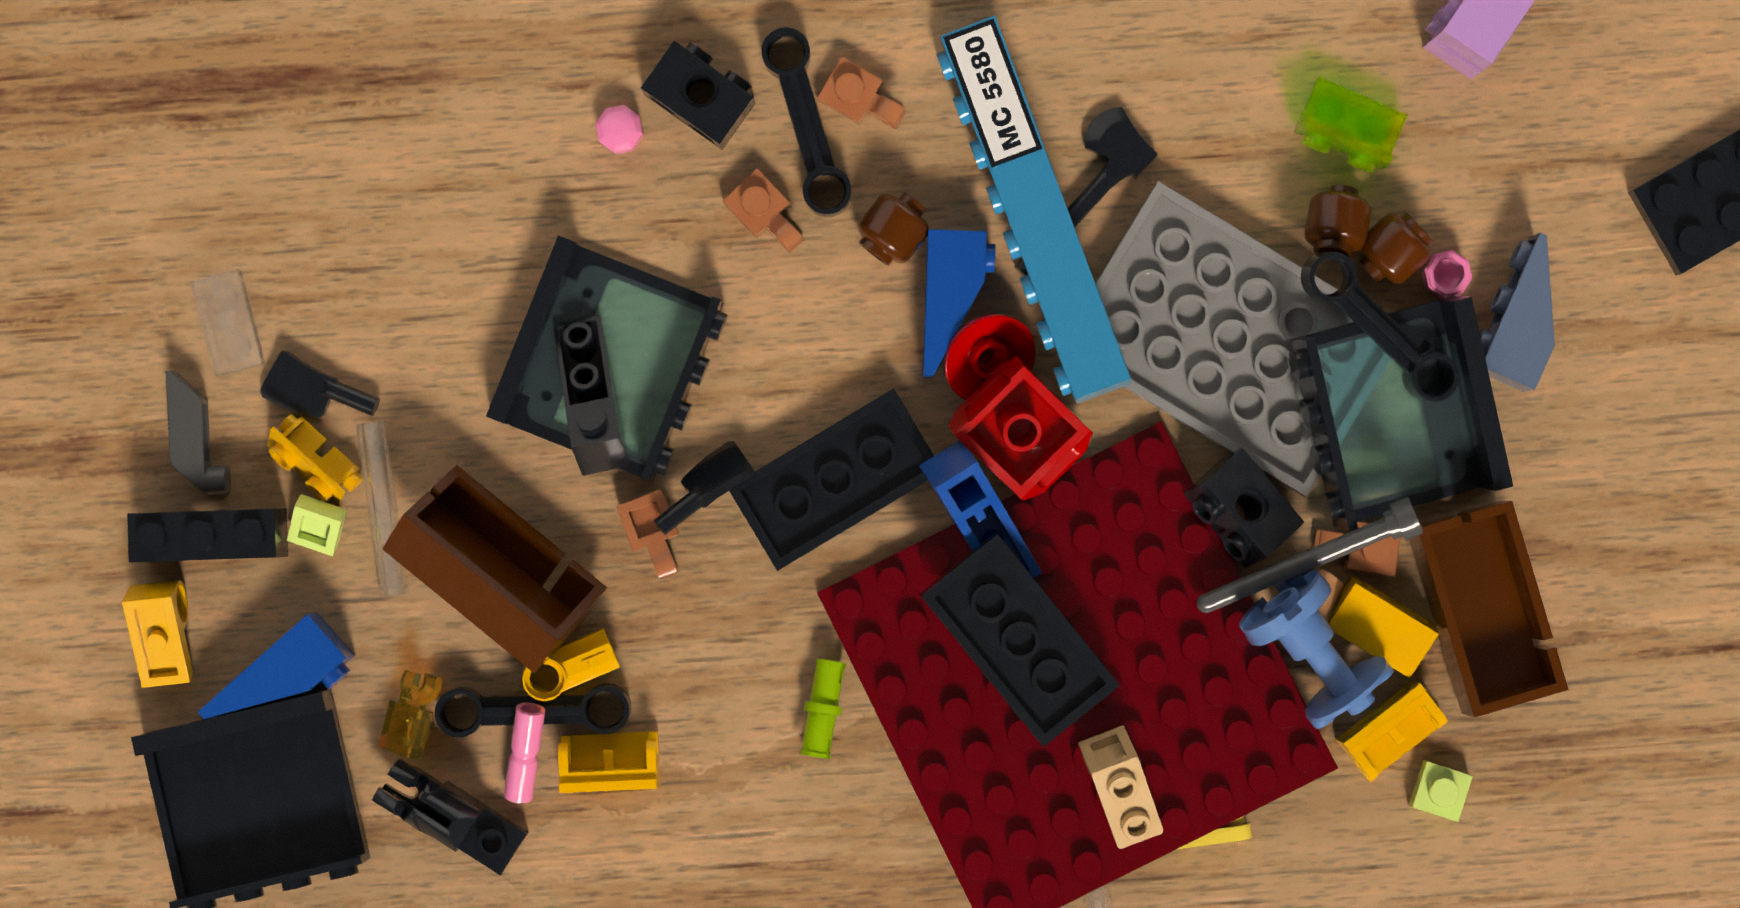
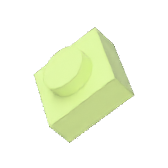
(316, 525)
(1440, 790)

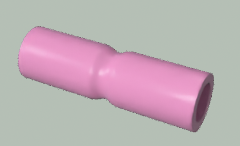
(524, 746)

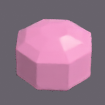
(619, 129)
(1446, 274)

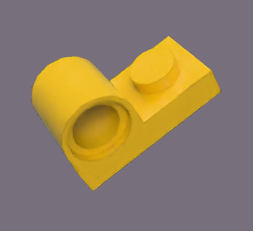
(156, 627)

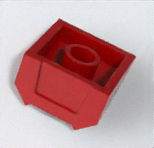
(1020, 429)

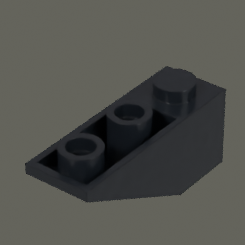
(590, 396)

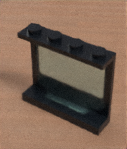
(652, 341)
(1380, 440)

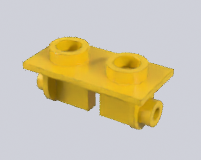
(297, 450)

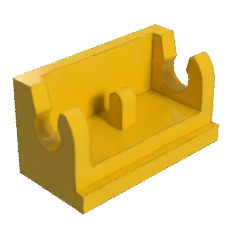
(1382, 625)
(1391, 729)
(609, 762)

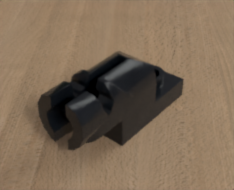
(451, 817)

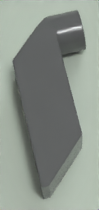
(191, 438)

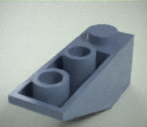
(1522, 326)

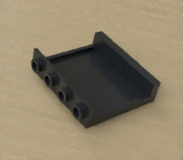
(254, 800)

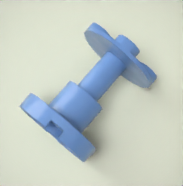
(1306, 635)

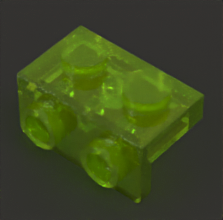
(1350, 125)

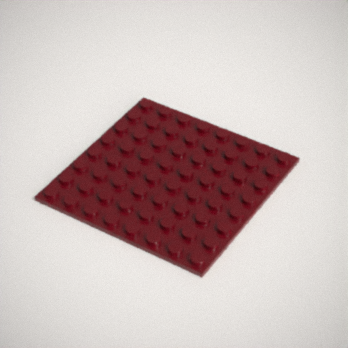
(1200, 703)

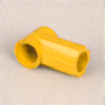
(575, 664)

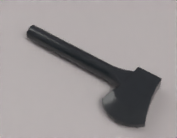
(1126, 153)

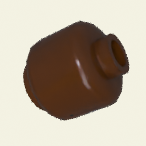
(1338, 221)
(893, 228)
(1395, 248)

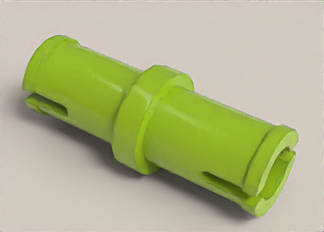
(822, 708)

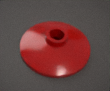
(1005, 339)

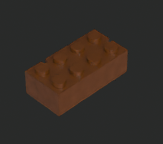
(493, 568)
(1487, 609)

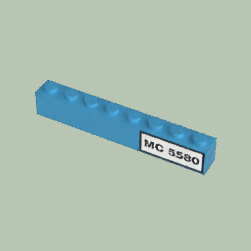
(1035, 211)

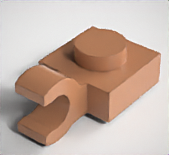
(855, 93)
(761, 207)
(643, 533)
(1375, 558)

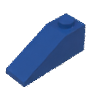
(953, 279)
(973, 502)
(294, 664)

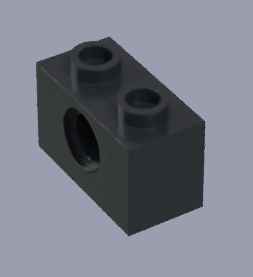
(675, 75)
(1267, 513)

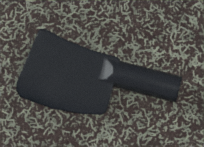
(309, 391)
(707, 482)

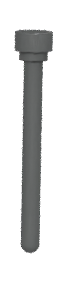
(1397, 522)

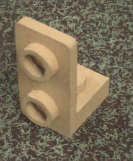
(1121, 787)

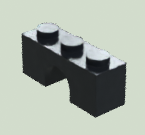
(207, 535)

